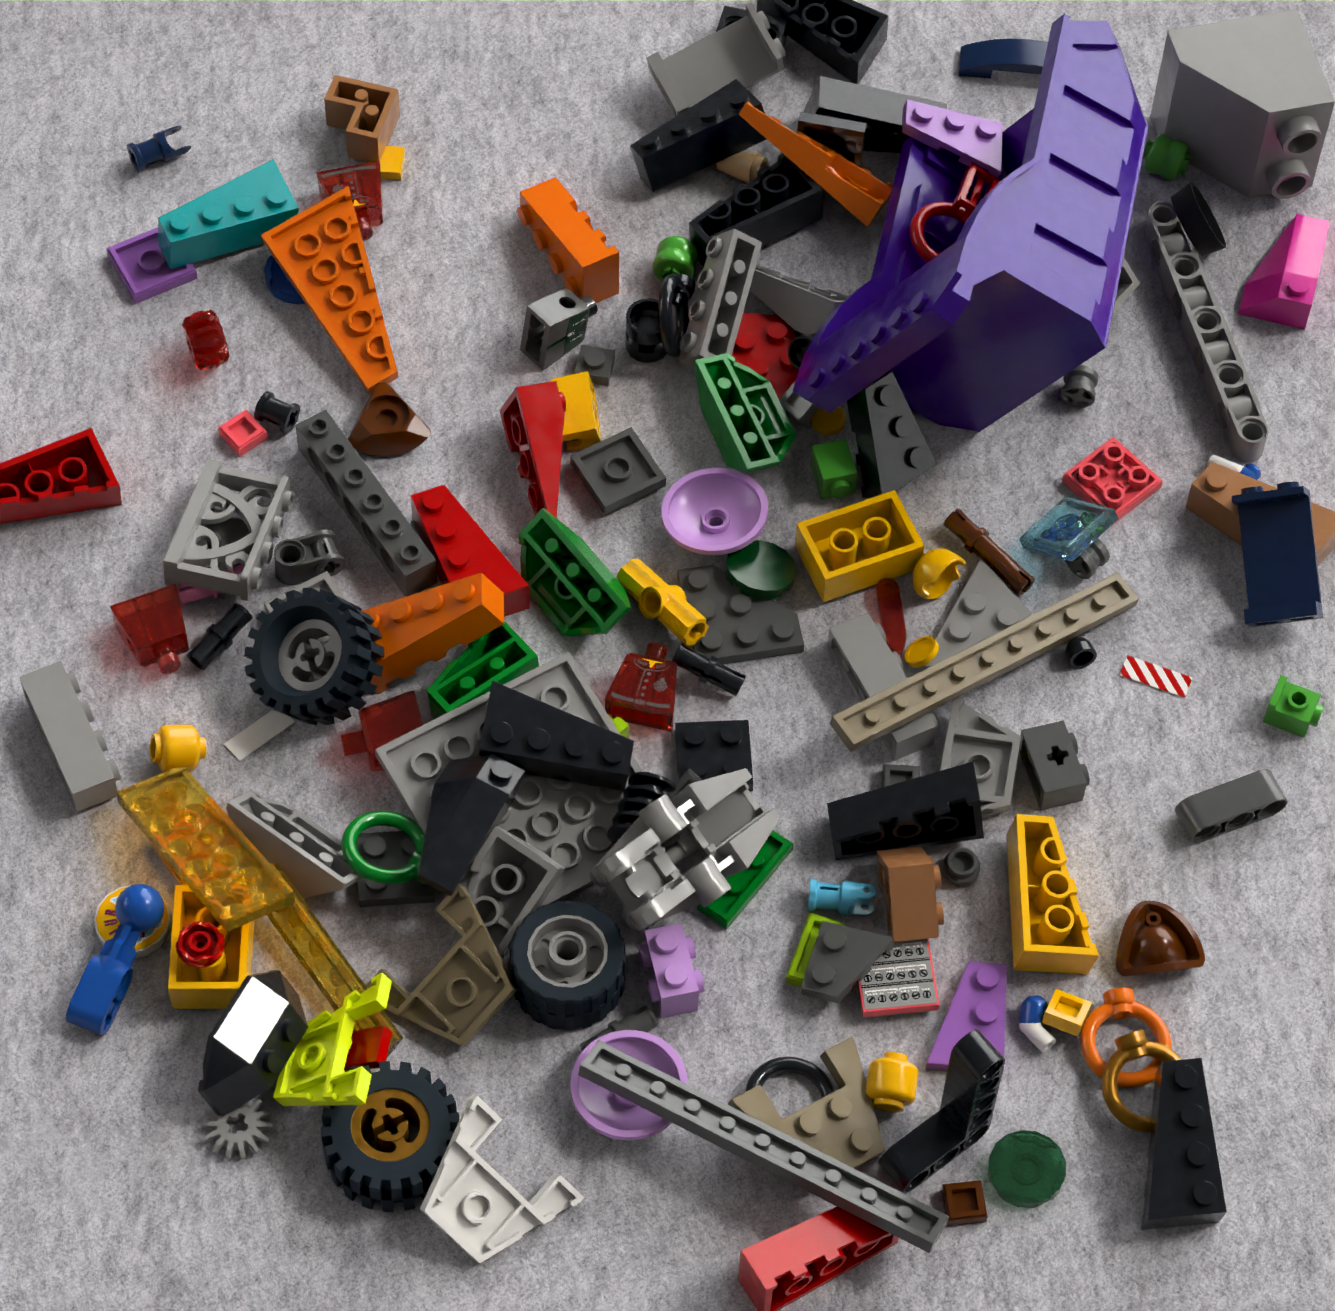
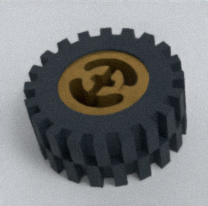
(399, 1167)

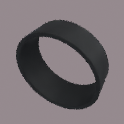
(1198, 220)

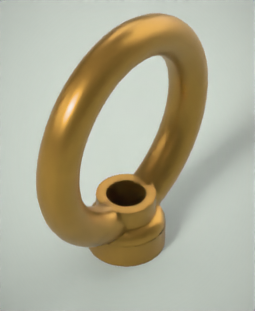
(1129, 1048)

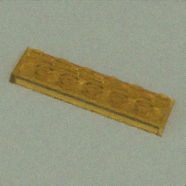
(205, 848)

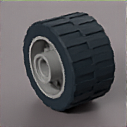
(568, 965)

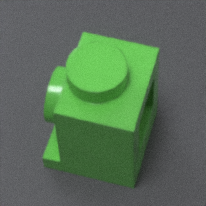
(1293, 708)

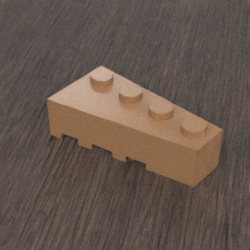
(1212, 501)

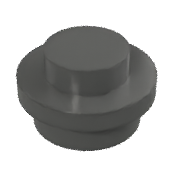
(961, 866)

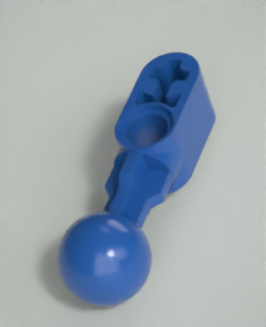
(110, 973)

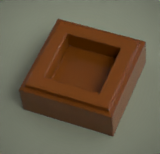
(964, 1203)

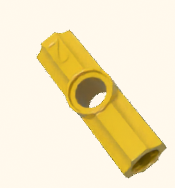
(662, 601)

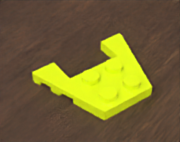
(317, 1064)

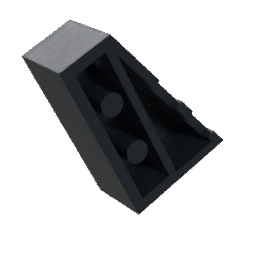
(887, 438)

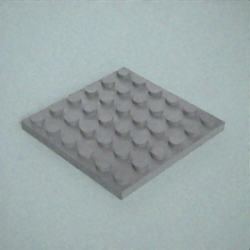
(551, 814)

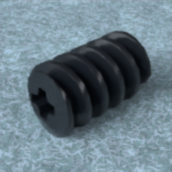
(642, 791)

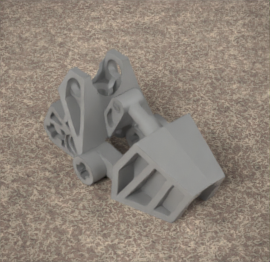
(719, 822)

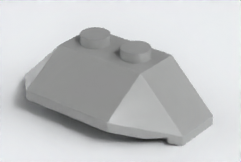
(298, 845)

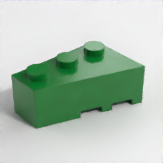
(494, 656)

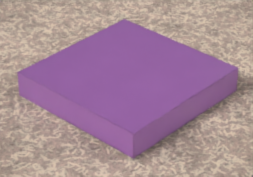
(145, 268)

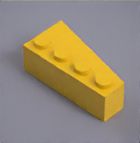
(1044, 908)

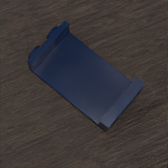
(1279, 555)

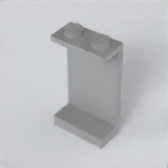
(735, 52)

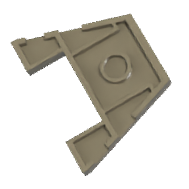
(464, 986)
(837, 1124)

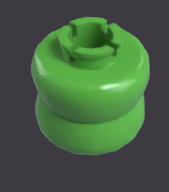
(1166, 157)
(675, 256)

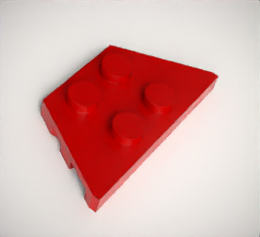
(764, 346)

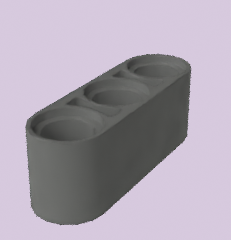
(1231, 806)

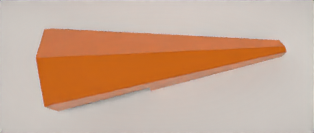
(842, 179)

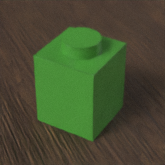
(833, 469)

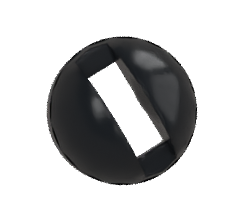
(1080, 653)

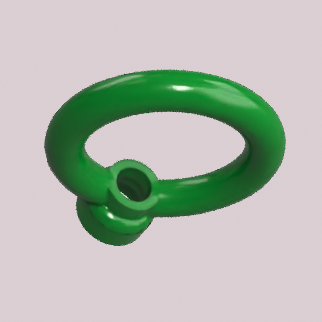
(374, 873)

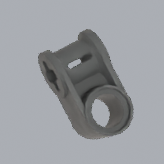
(308, 556)

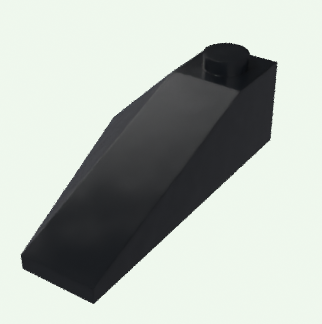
(462, 814)

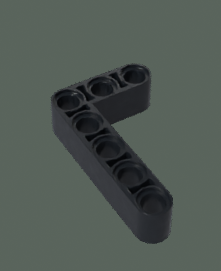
(963, 1115)

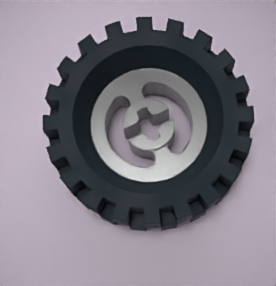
(289, 653)

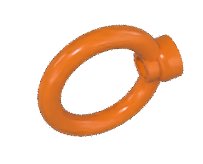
(1118, 1005)

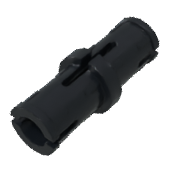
(219, 636)
(708, 669)

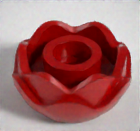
(196, 934)

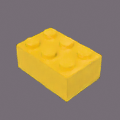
(858, 545)
(215, 984)

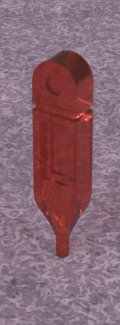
(891, 614)

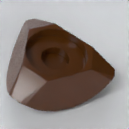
(387, 425)
(1157, 941)

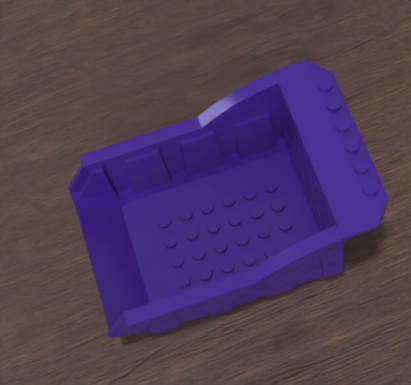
(1028, 274)

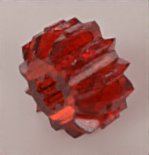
(205, 339)

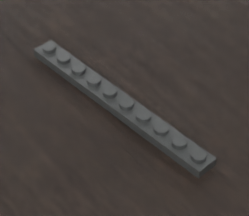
(764, 1146)

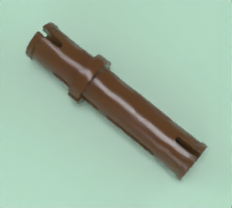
(979, 542)

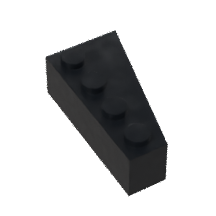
(766, 208)
(553, 741)
(909, 814)
(1182, 1152)

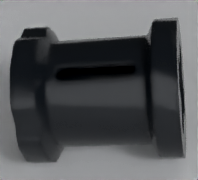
(277, 412)

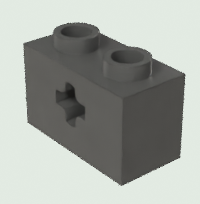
(1053, 765)

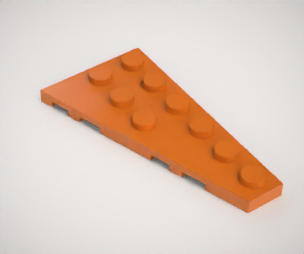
(332, 274)

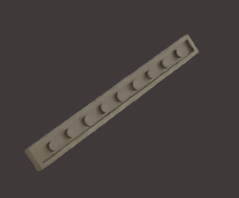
(983, 662)

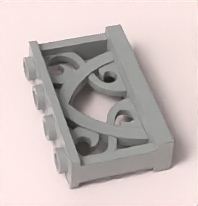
(214, 488)

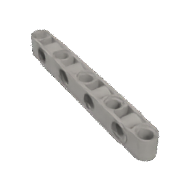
(1206, 333)

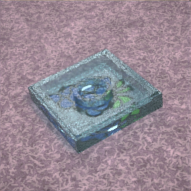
(1068, 528)

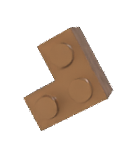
(365, 112)
(909, 888)

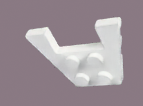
(478, 1204)

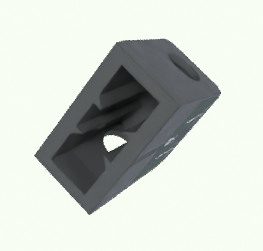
(555, 326)

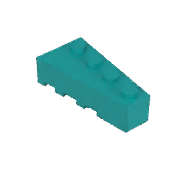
(226, 217)

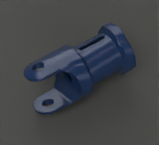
(154, 149)

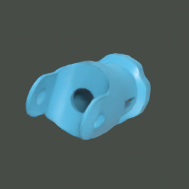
(841, 897)

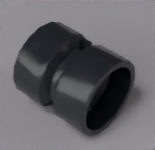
(643, 332)

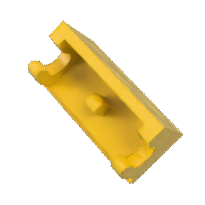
(581, 412)

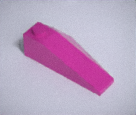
(1288, 275)

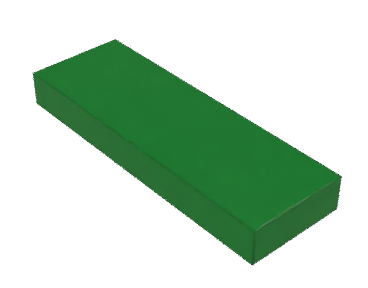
(749, 881)

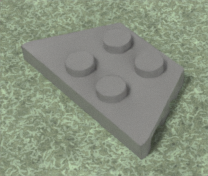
(980, 612)
(992, 749)

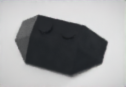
(251, 1041)

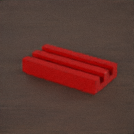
(970, 205)

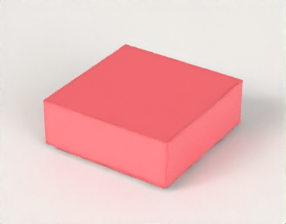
(242, 433)

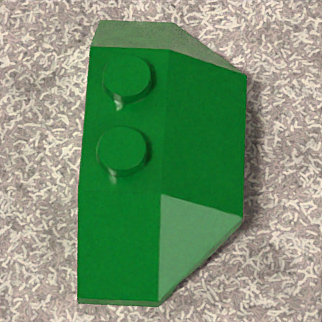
(742, 414)
(569, 579)

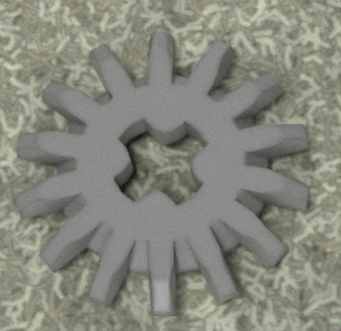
(240, 1140)

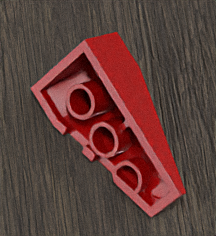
(535, 429)

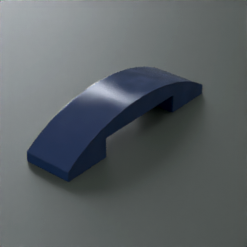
(1002, 55)

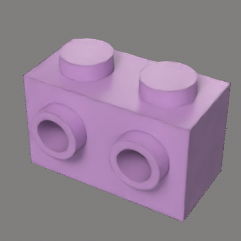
(671, 971)

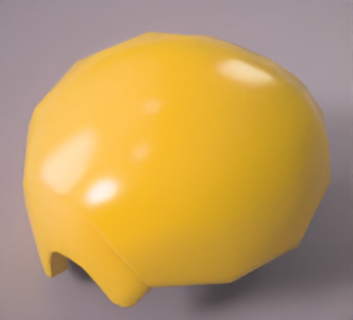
(936, 572)

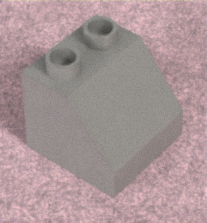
(1246, 102)

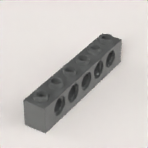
(366, 504)

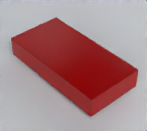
(368, 1048)

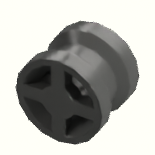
(1079, 387)
(1086, 563)

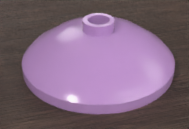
(714, 511)
(611, 1113)

